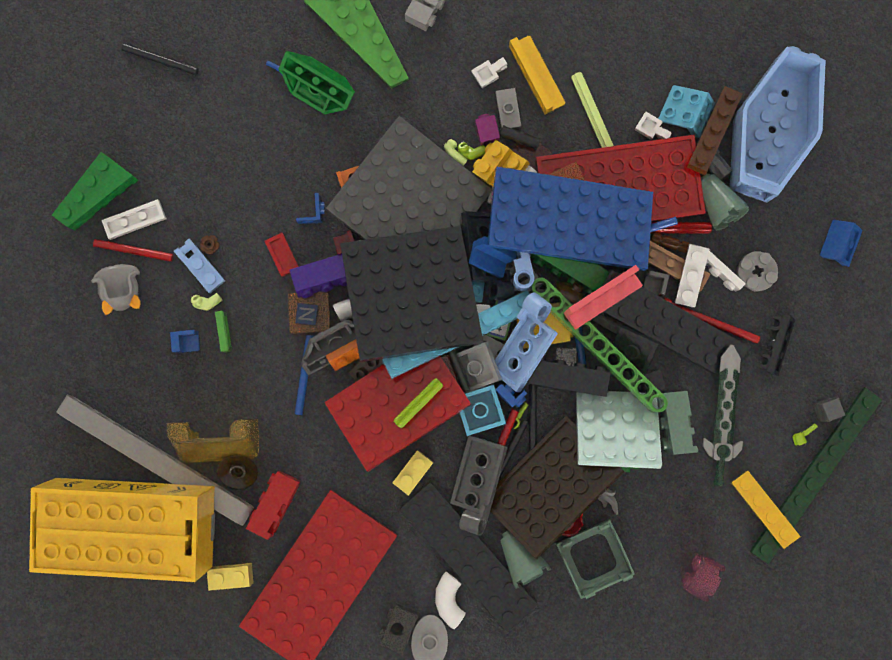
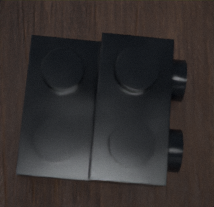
(635, 347)

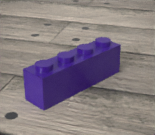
(319, 276)

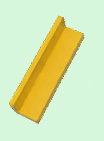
(536, 74)

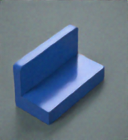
(841, 242)
(490, 259)

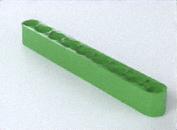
(608, 348)

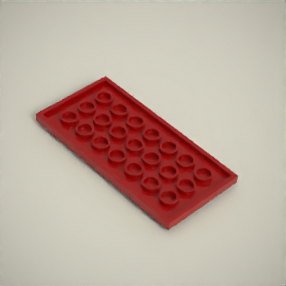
(646, 166)
(318, 579)

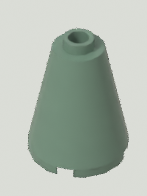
(721, 202)
(520, 562)

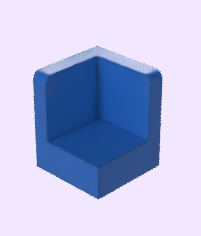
(185, 341)

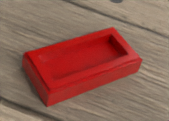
(281, 254)

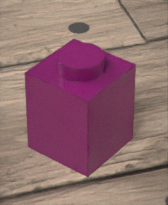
(486, 129)

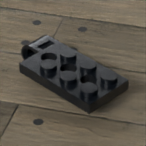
(496, 287)

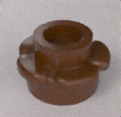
(214, 244)

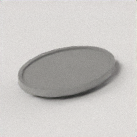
(429, 639)

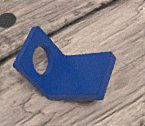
(320, 209)

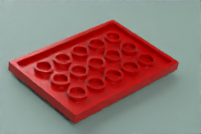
(372, 403)

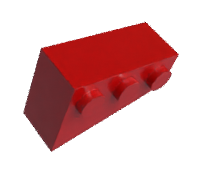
(273, 505)

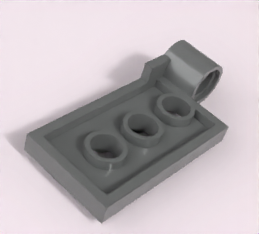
(476, 517)

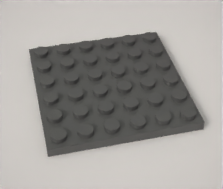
(407, 187)

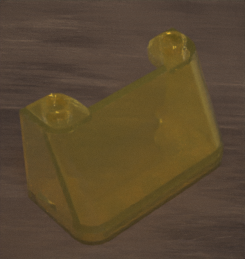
(192, 449)

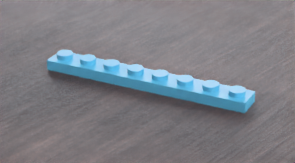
(489, 320)

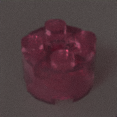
(703, 578)

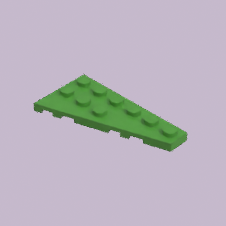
(363, 32)

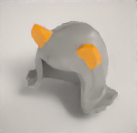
(118, 287)

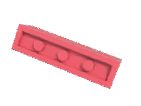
(603, 298)

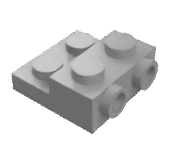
(479, 366)

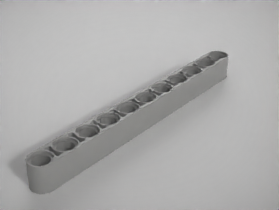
(150, 456)

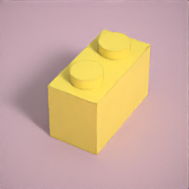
(413, 472)
(230, 576)

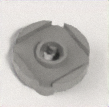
(768, 275)

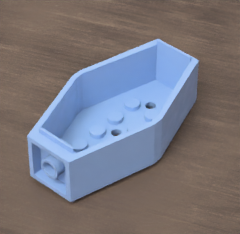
(795, 120)

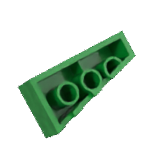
(93, 191)
(587, 274)

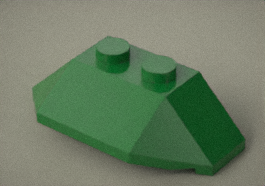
(315, 83)

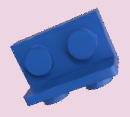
(507, 393)

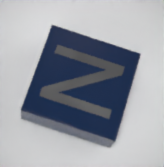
(306, 314)

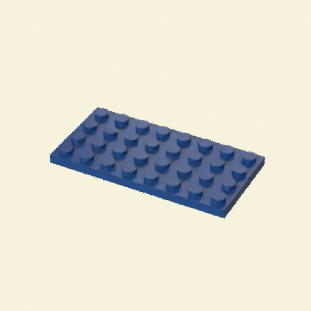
(570, 219)

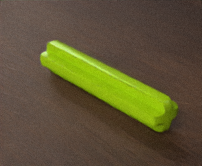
(418, 403)

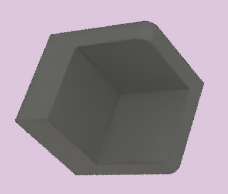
(656, 282)

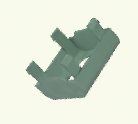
(622, 570)

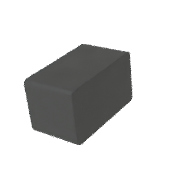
(829, 409)

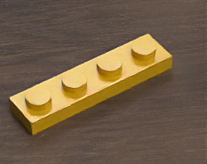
(765, 509)

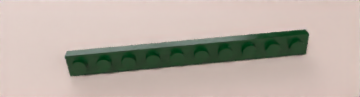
(820, 469)

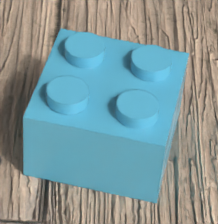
(483, 412)

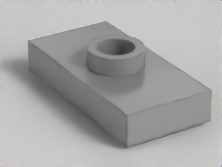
(508, 108)

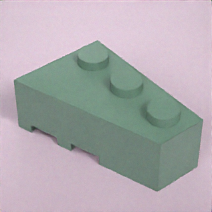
(677, 424)

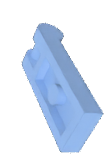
(200, 266)

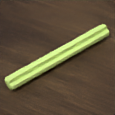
(591, 110)

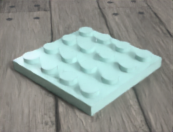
(617, 431)

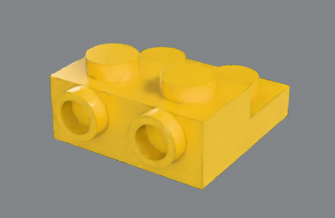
(497, 156)

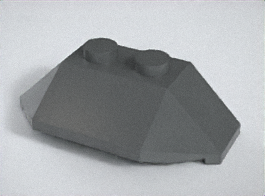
(325, 343)

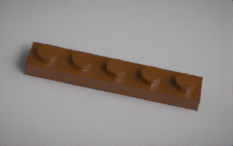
(714, 130)

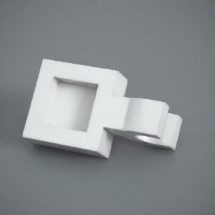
(487, 73)
(650, 126)

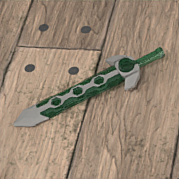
(724, 424)

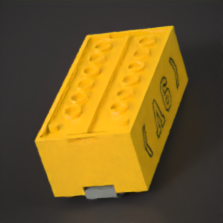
(122, 529)

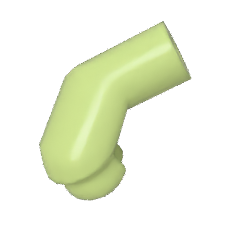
(450, 147)
(205, 303)

